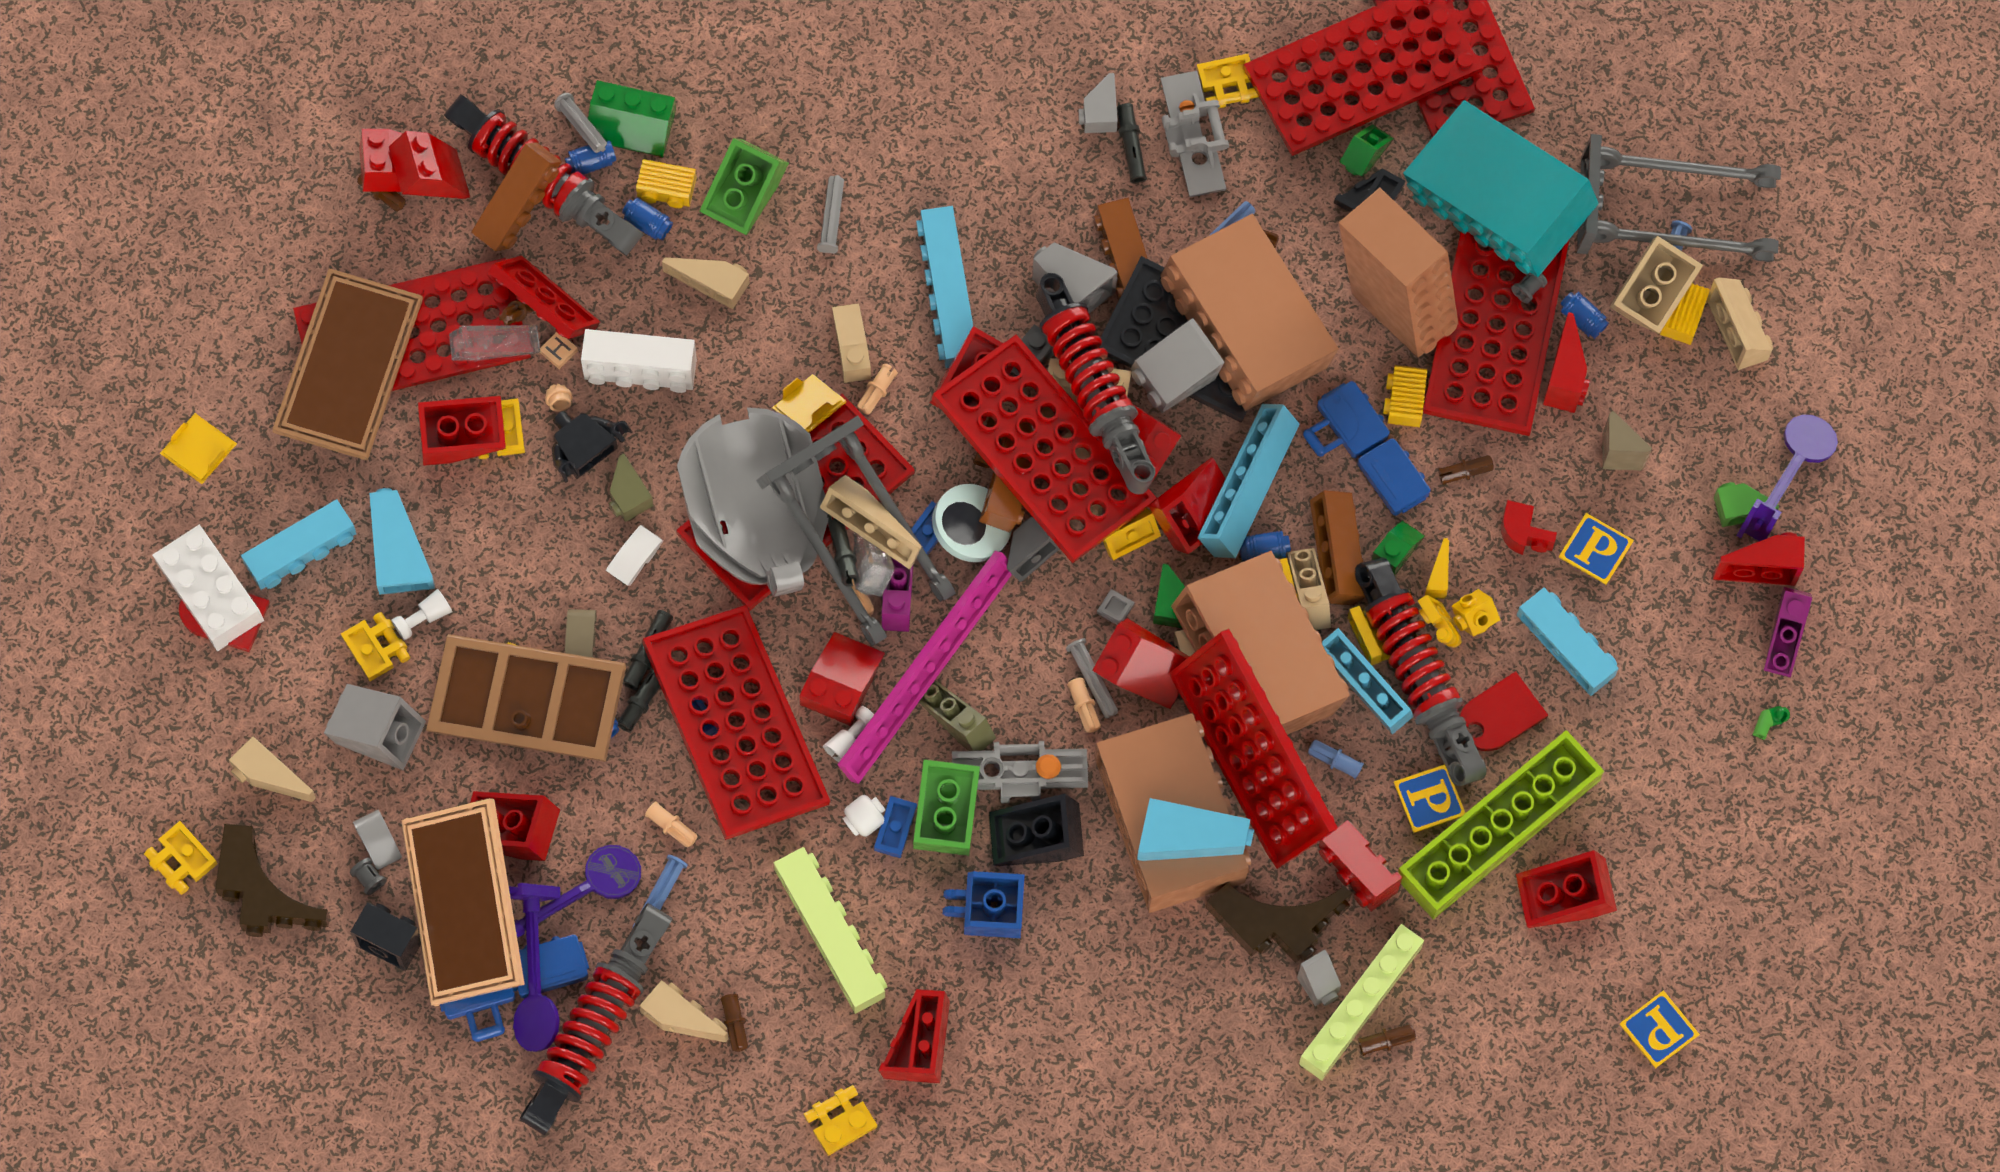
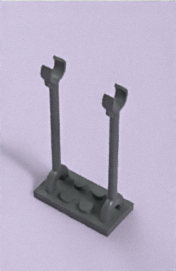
(1599, 231)
(847, 438)

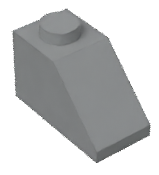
(1100, 108)
(1319, 979)

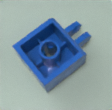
(981, 891)

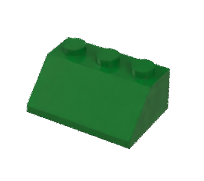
(632, 117)

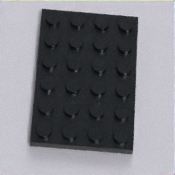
(1147, 317)

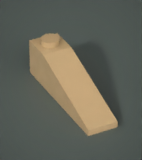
(867, 517)

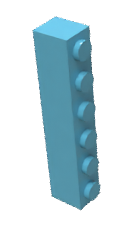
(947, 280)
(1248, 480)

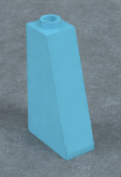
(397, 552)
(1191, 832)

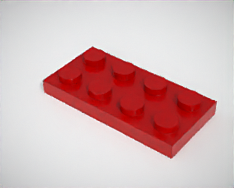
(544, 297)

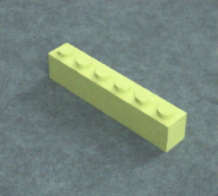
(829, 929)
(1361, 1002)

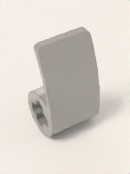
(377, 839)

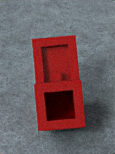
(1518, 532)

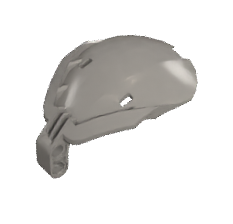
(720, 484)

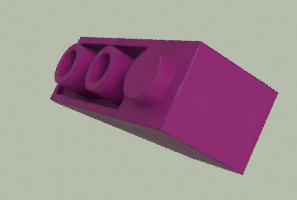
(897, 599)
(1787, 631)

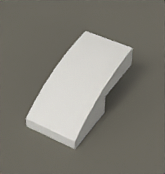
(634, 554)

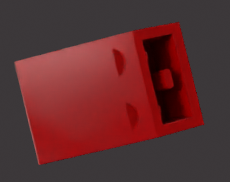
(1187, 505)

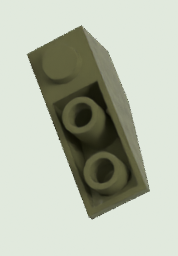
(958, 718)

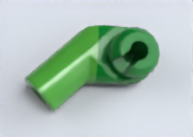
(1769, 718)

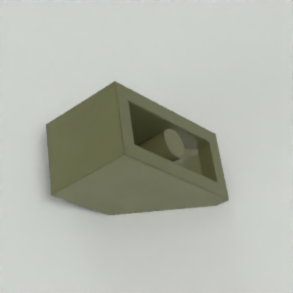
(628, 492)

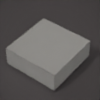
(1115, 607)

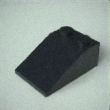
(1037, 832)

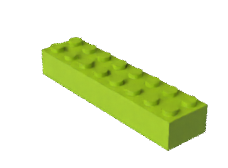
(1499, 824)

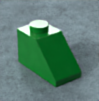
(1365, 150)
(1398, 545)
(1169, 590)

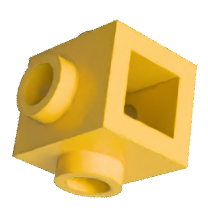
(1475, 613)

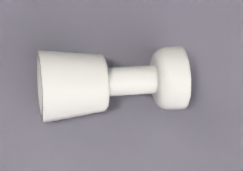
(430, 608)
(844, 739)

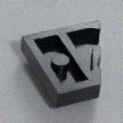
(1362, 190)

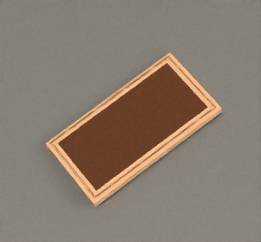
(462, 902)

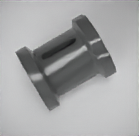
(1528, 287)
(368, 876)

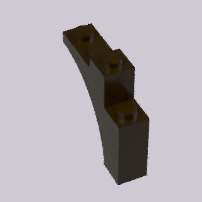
(262, 901)
(1291, 927)

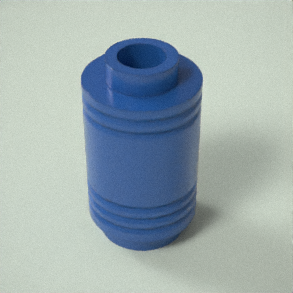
(586, 160)
(647, 219)
(1586, 315)
(1265, 542)

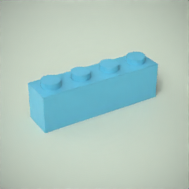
(298, 545)
(1568, 641)
(1367, 682)

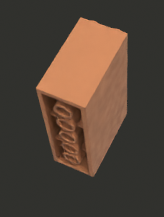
(1399, 272)
(1249, 311)
(1272, 634)
(1174, 767)

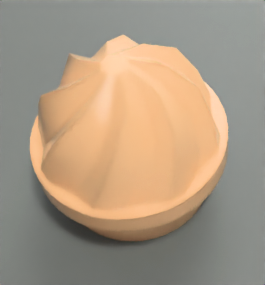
(558, 398)

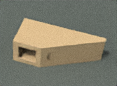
(1310, 587)
(675, 1014)

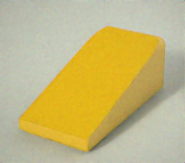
(1438, 581)

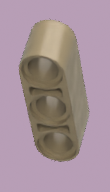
(580, 632)

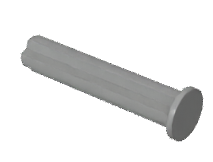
(566, 105)
(831, 215)
(1093, 679)

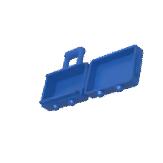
(1363, 434)
(561, 964)

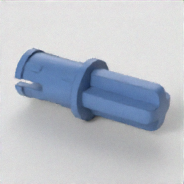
(1335, 758)

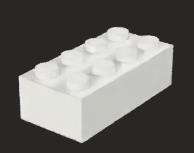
(638, 360)
(208, 587)

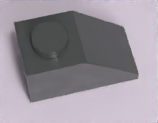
(1029, 549)

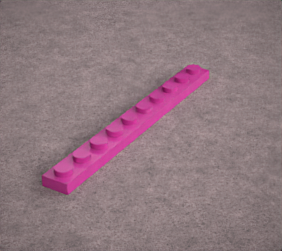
(925, 668)

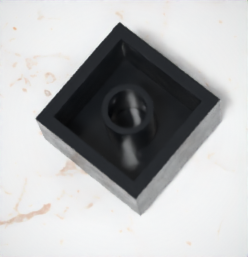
(386, 935)

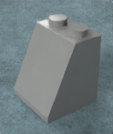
(1083, 276)
(1177, 366)
(375, 725)

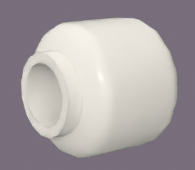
(864, 815)

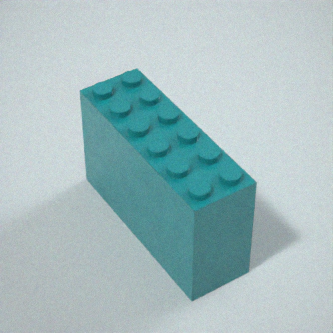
(1500, 189)

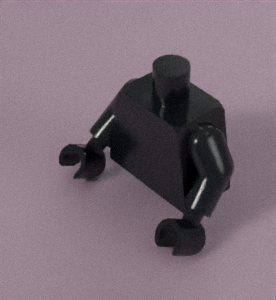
(584, 442)

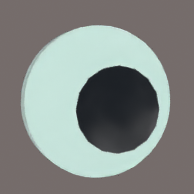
(958, 525)

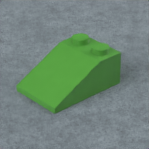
(743, 185)
(946, 807)

